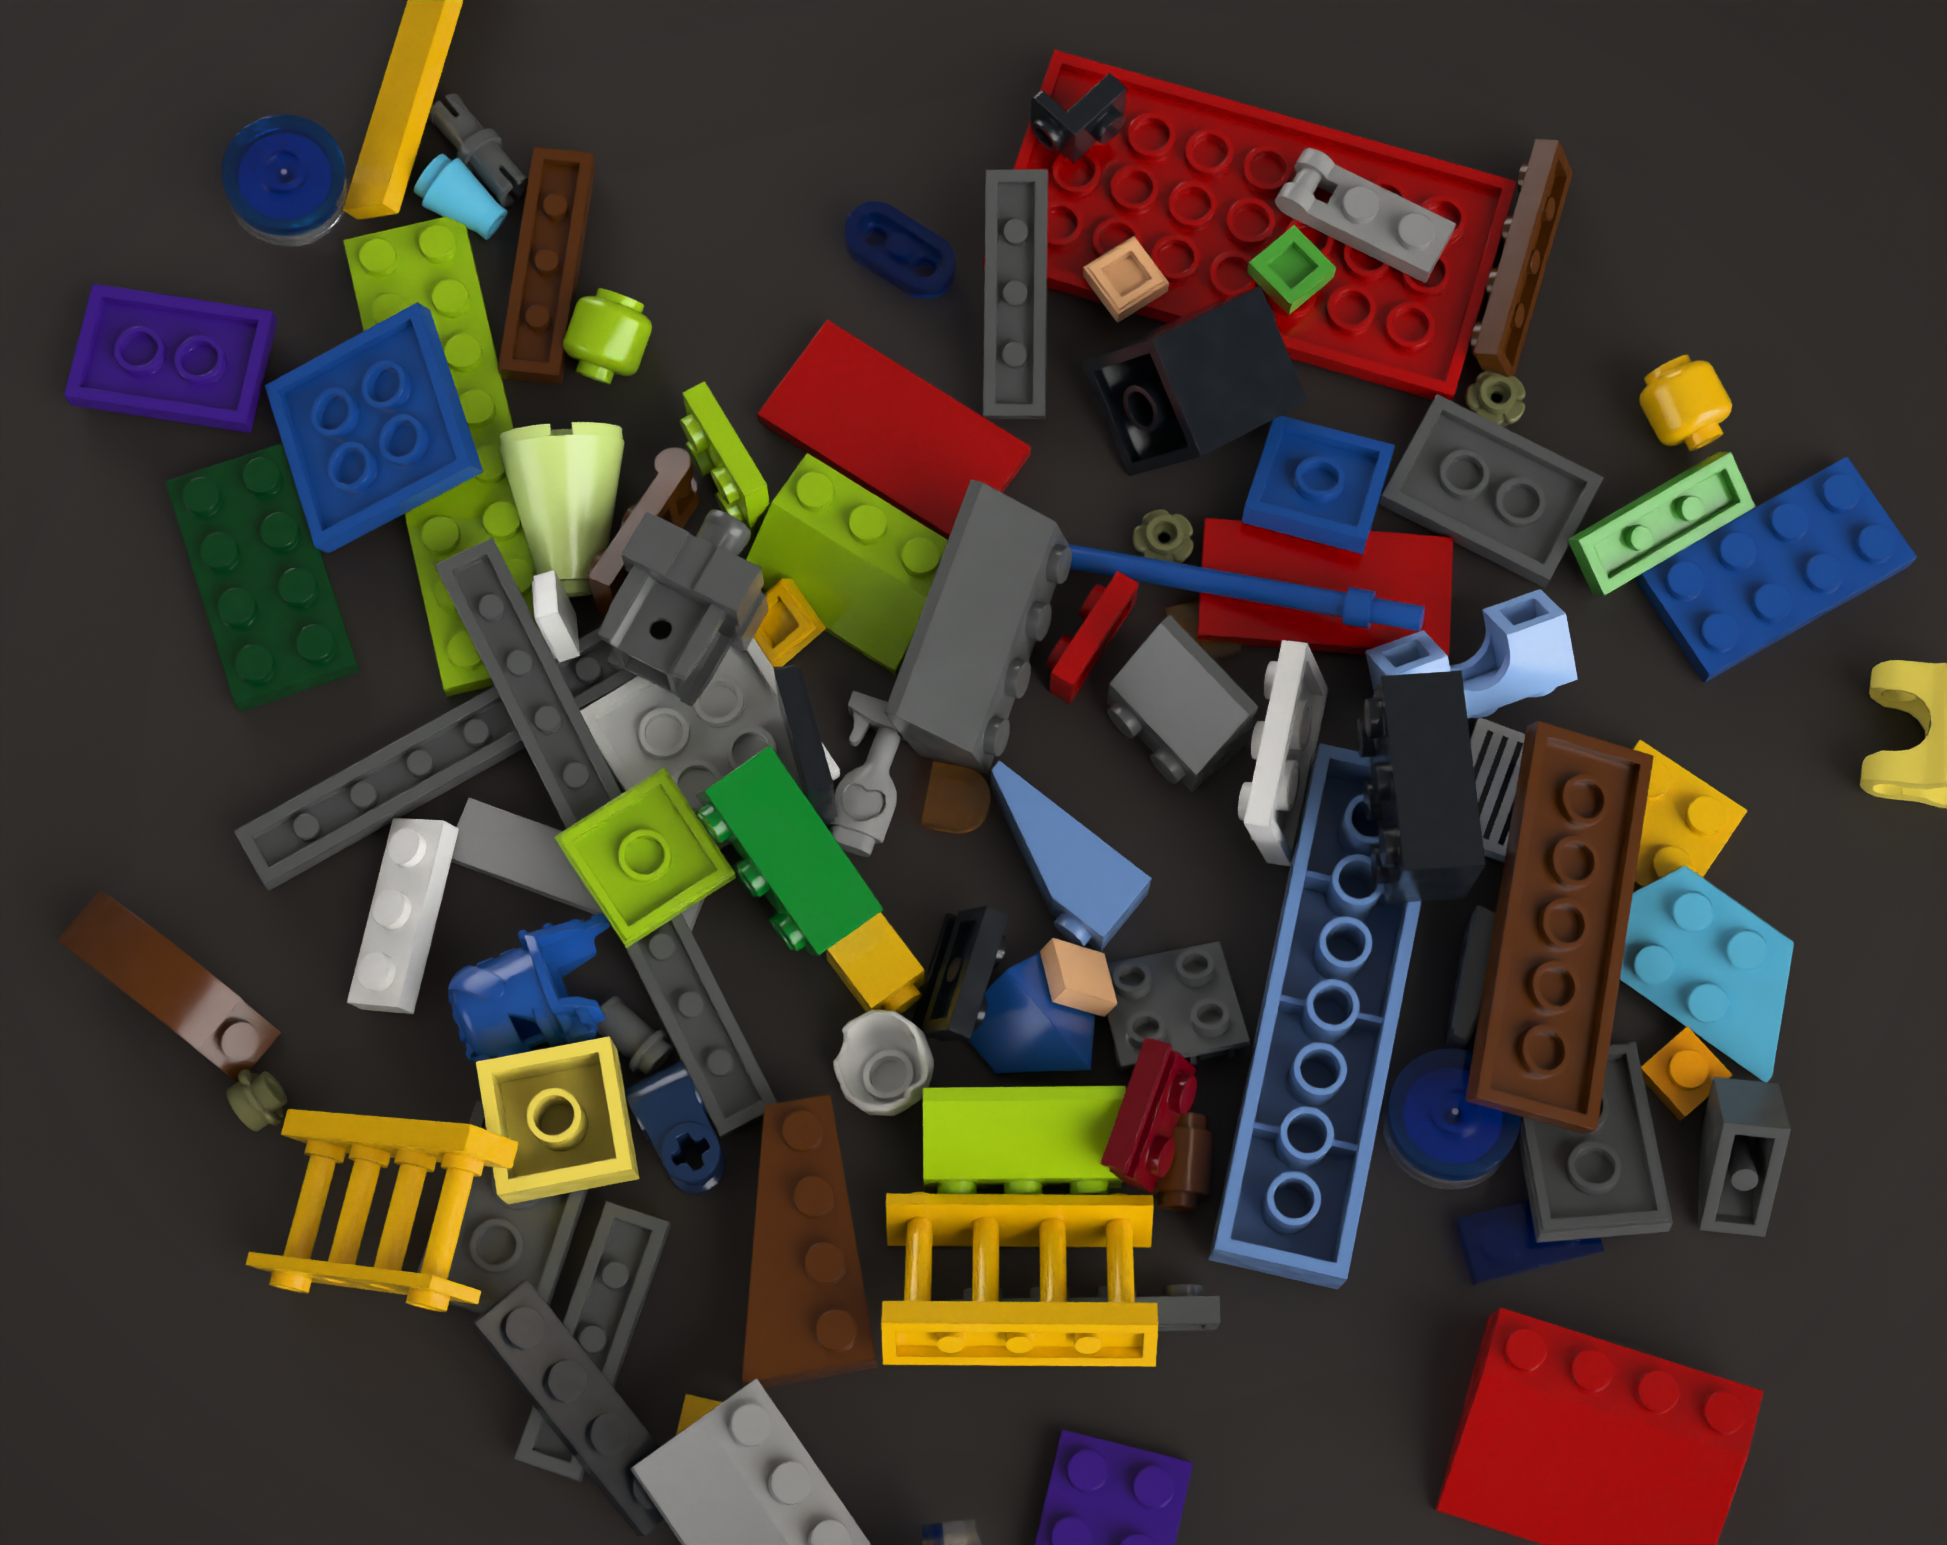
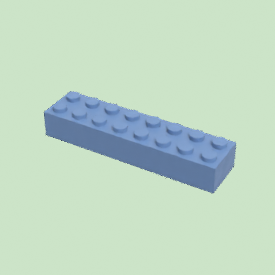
(1318, 1044)

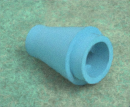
(457, 194)

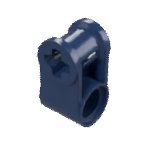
(675, 1121)

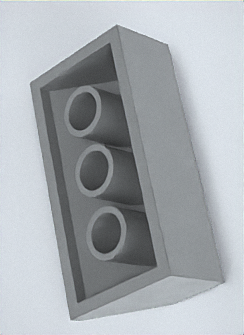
(744, 1481)

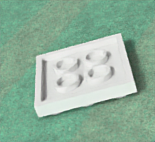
(732, 720)

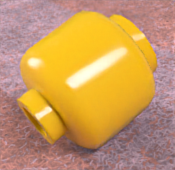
(1685, 403)

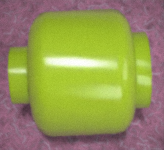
(607, 335)

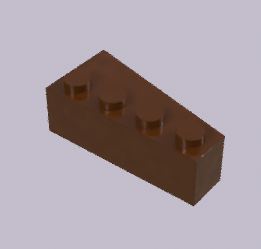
(805, 1267)

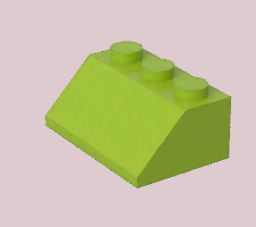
(851, 558)
(1019, 1139)

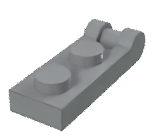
(1365, 216)

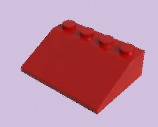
(1594, 1441)

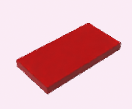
(889, 429)
(1393, 564)

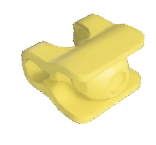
(1922, 770)

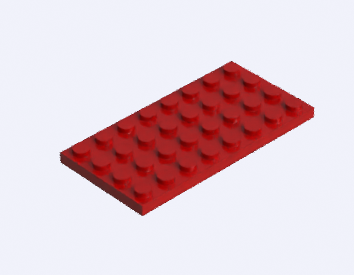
(1200, 195)

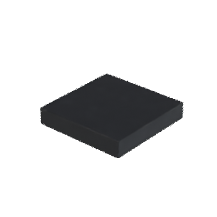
(805, 742)

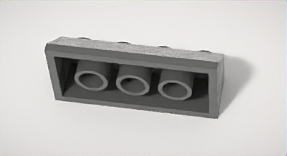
(979, 630)

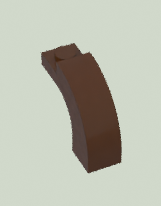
(169, 985)

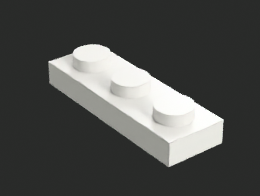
(403, 915)

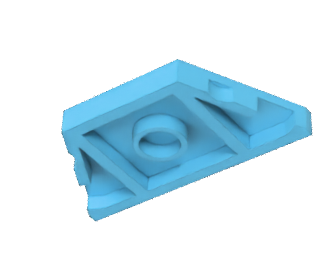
(1709, 966)

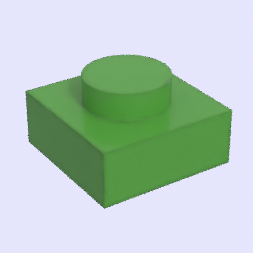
(1291, 270)

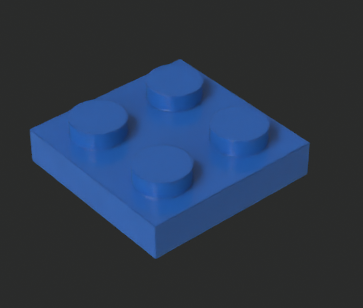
(1318, 484)

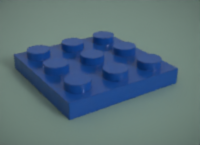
(373, 428)

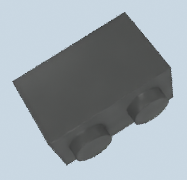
(1181, 706)

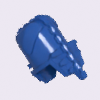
(521, 995)

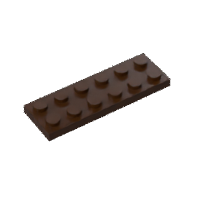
(1560, 928)

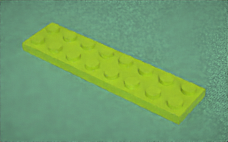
(437, 269)

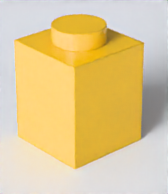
(877, 967)

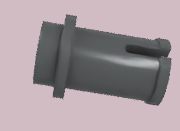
(635, 1038)

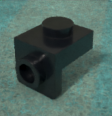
(1092, 119)

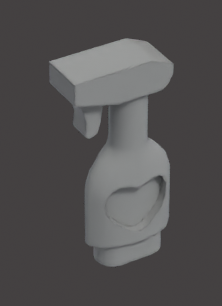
(867, 794)

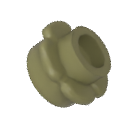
(1509, 388)
(1175, 526)
(257, 1099)

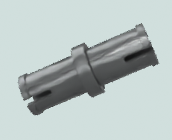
(479, 149)

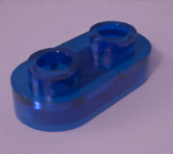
(903, 251)

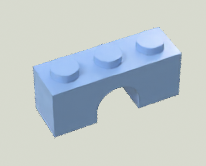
(1521, 657)

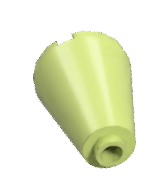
(564, 494)

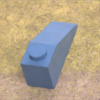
(1076, 872)

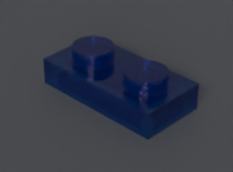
(1505, 1244)

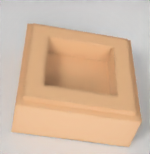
(1125, 279)
(1078, 977)

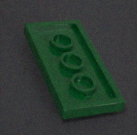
(261, 578)

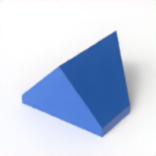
(1029, 1030)

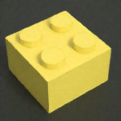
(566, 1115)

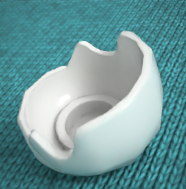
(883, 1063)

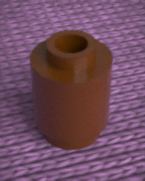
(1191, 1167)

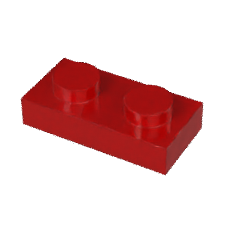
(1103, 615)

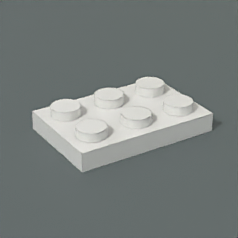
(1283, 751)

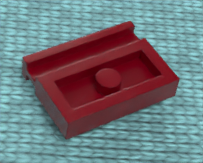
(1155, 1097)

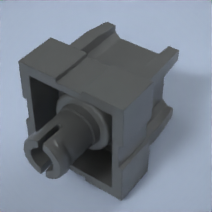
(684, 603)

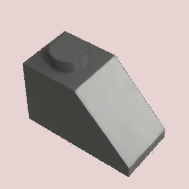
(1741, 1156)

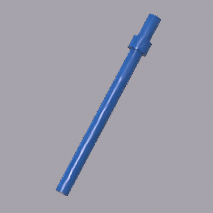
(1356, 606)

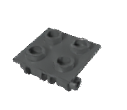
(1176, 999)

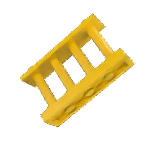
(370, 1144)
(1019, 1332)

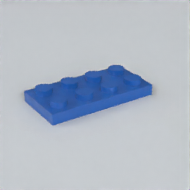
(1776, 569)

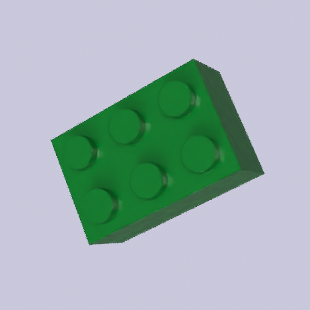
(786, 854)

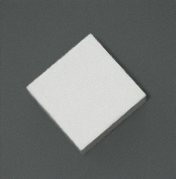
(555, 616)

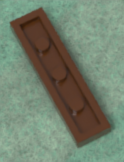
(1527, 246)
(547, 265)

